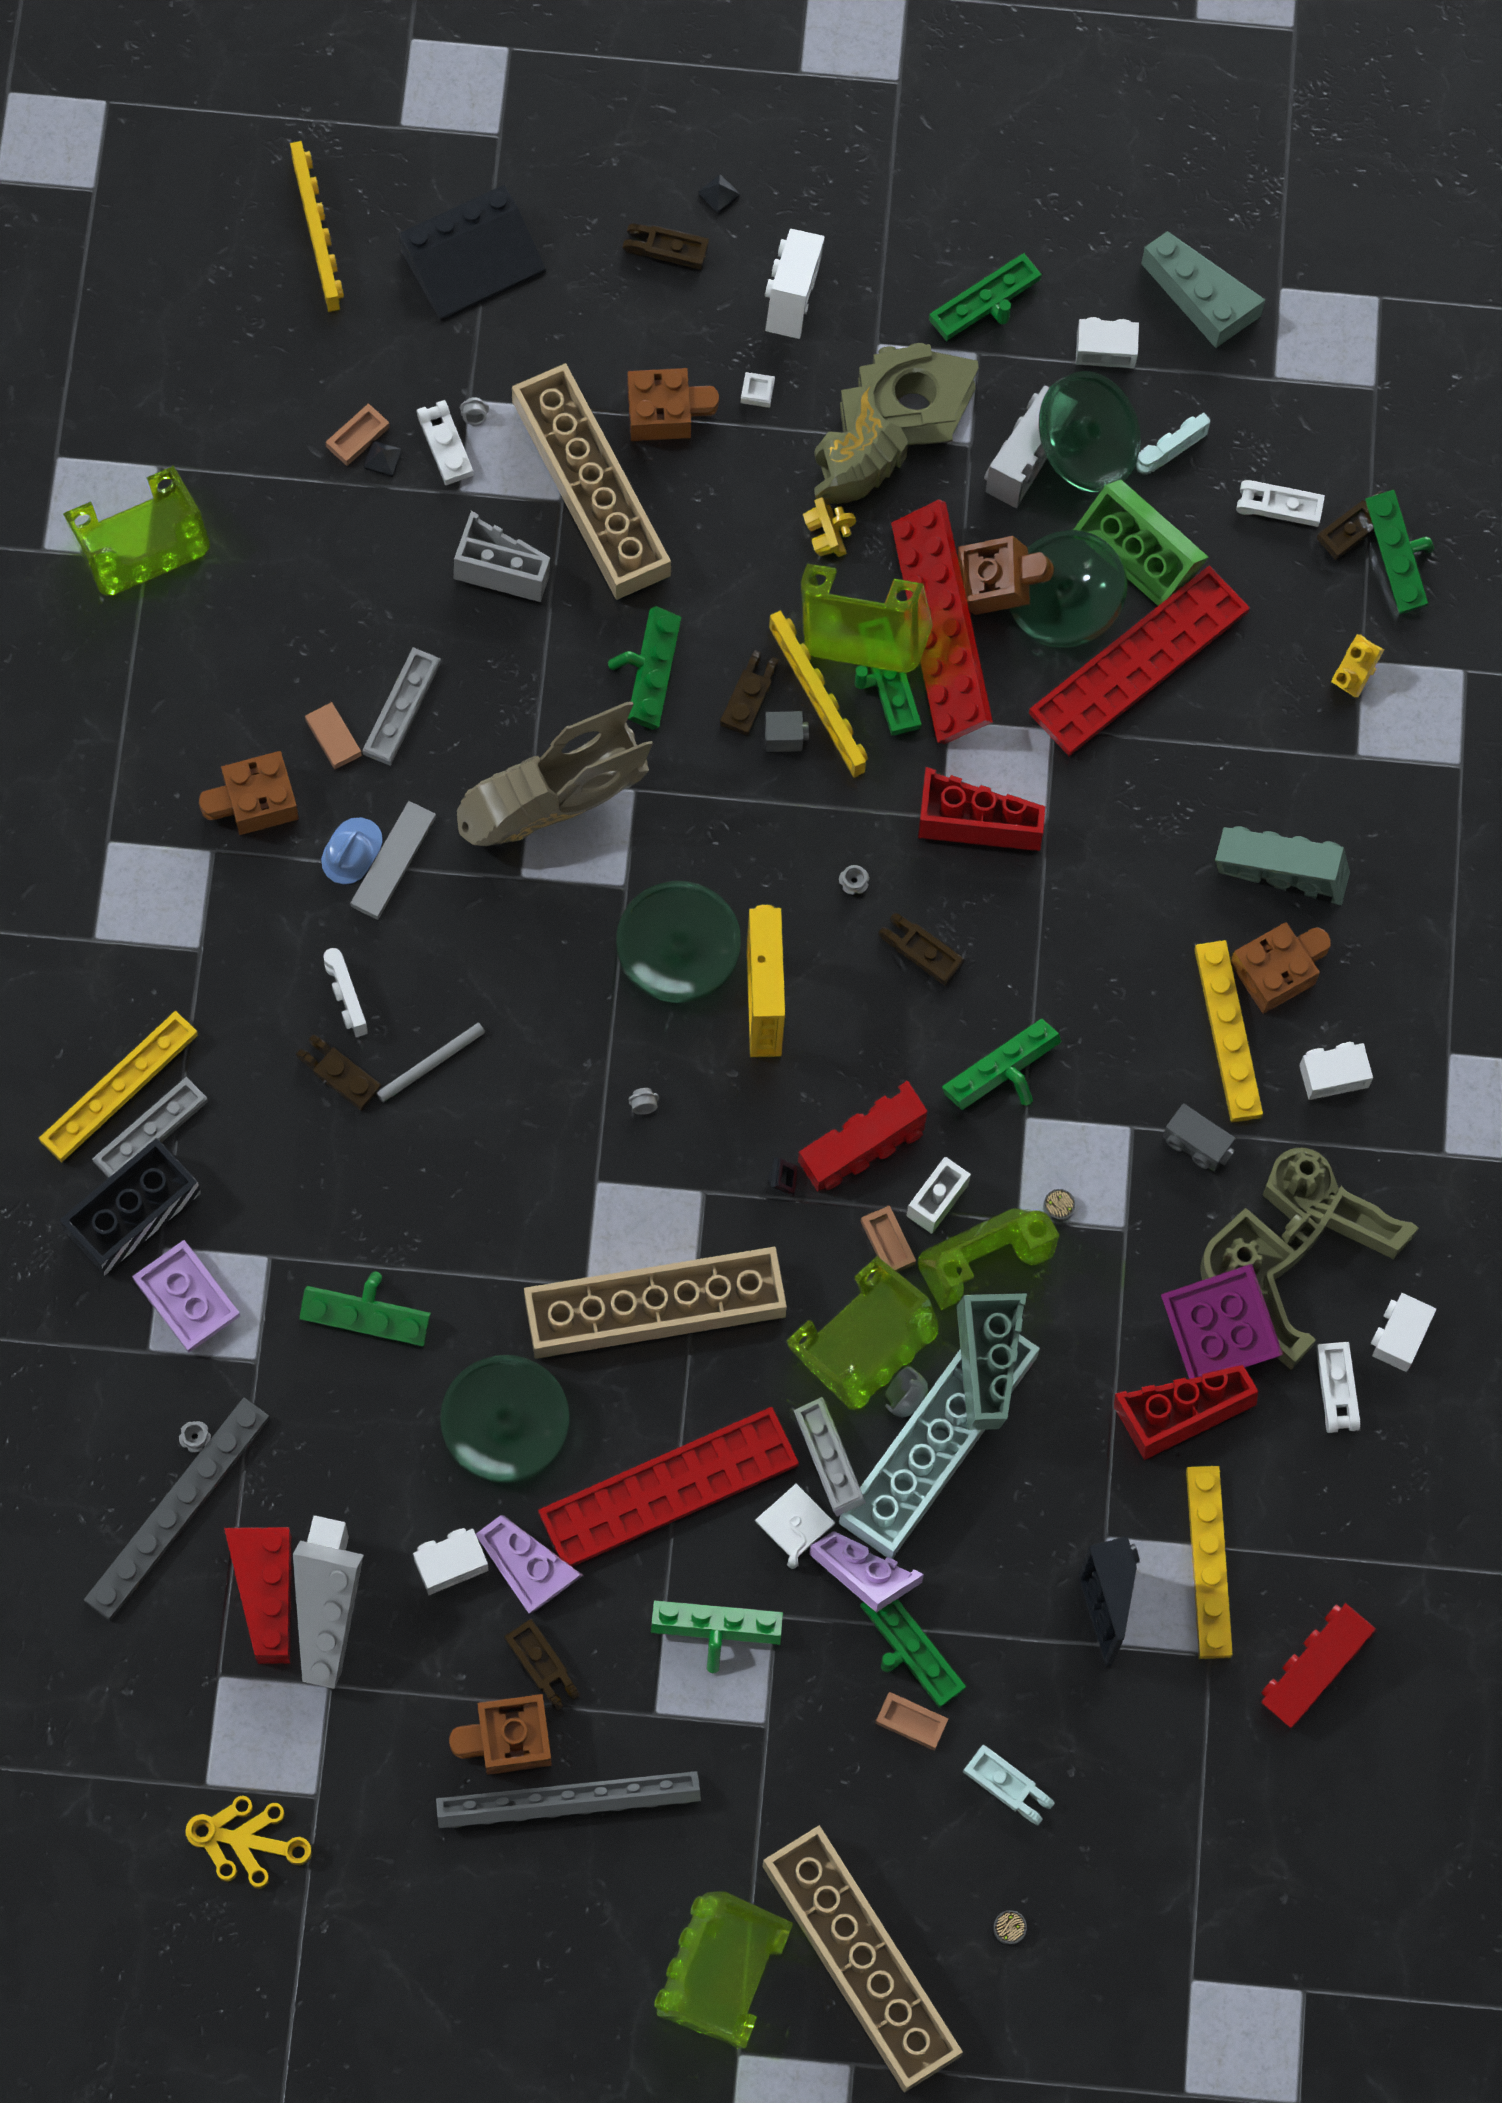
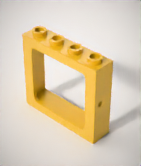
(765, 981)

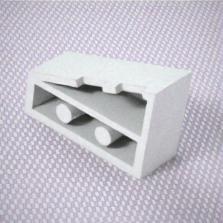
(793, 282)

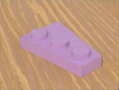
(526, 1564)
(866, 1575)

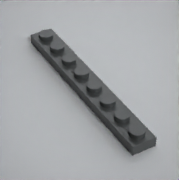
(176, 1509)
(568, 1799)

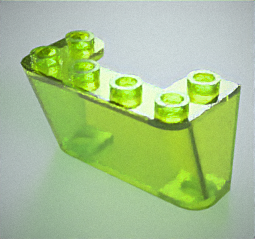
(142, 538)
(862, 630)
(1027, 1230)
(869, 1336)
(720, 1967)

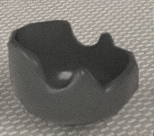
(906, 1392)

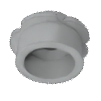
(474, 411)
(857, 872)
(643, 1101)
(191, 1428)

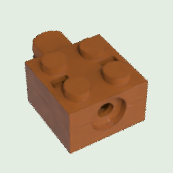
(664, 403)
(999, 573)
(253, 792)
(1277, 960)
(506, 1738)

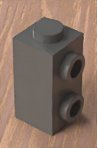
(1199, 1138)

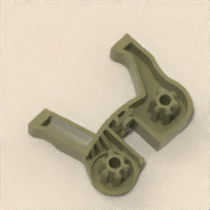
(1309, 1196)

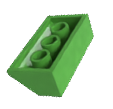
(1150, 547)

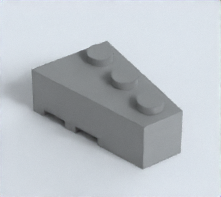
(499, 562)

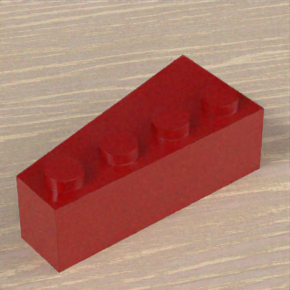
(977, 815)
(864, 1139)
(1182, 1409)
(264, 1582)
(1318, 1665)

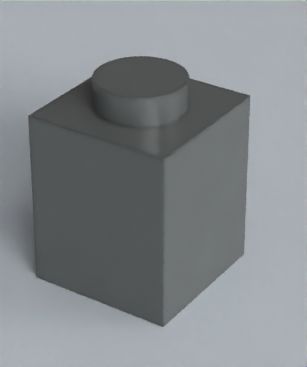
(785, 731)

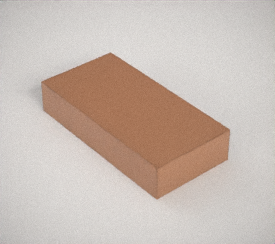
(357, 434)
(333, 735)
(888, 1239)
(911, 1721)

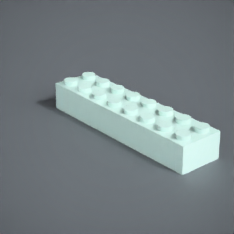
(921, 1460)

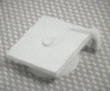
(794, 1523)

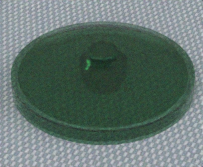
(1089, 431)
(1080, 596)
(678, 941)
(504, 1419)

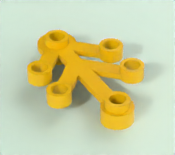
(242, 1839)

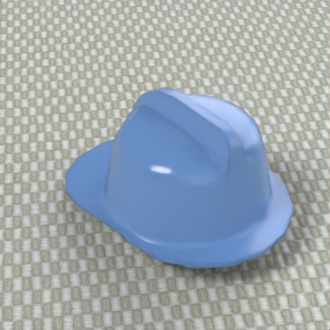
(351, 850)

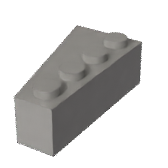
(1019, 457)
(325, 1604)

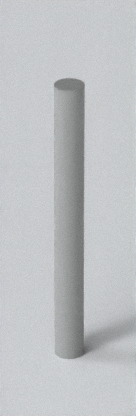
(430, 1062)

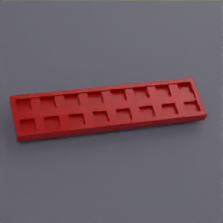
(951, 654)
(1139, 660)
(668, 1487)

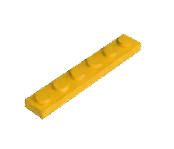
(314, 215)
(824, 703)
(1228, 1031)
(118, 1086)
(1209, 1562)

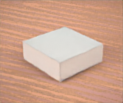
(757, 389)

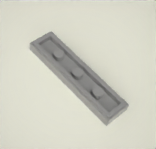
(401, 706)
(393, 860)
(157, 1123)
(829, 1456)

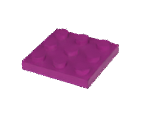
(1222, 1322)

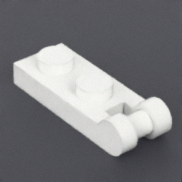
(445, 443)
(1280, 503)
(345, 991)
(1338, 1386)

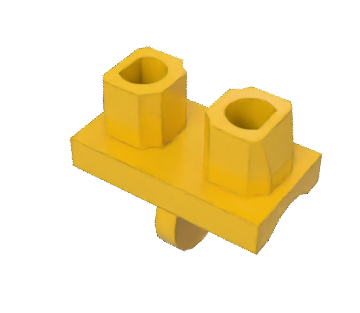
(823, 517)
(1357, 665)

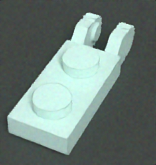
(1173, 444)
(1006, 1783)

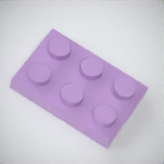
(186, 1296)

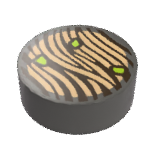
(1059, 1205)
(1009, 1927)

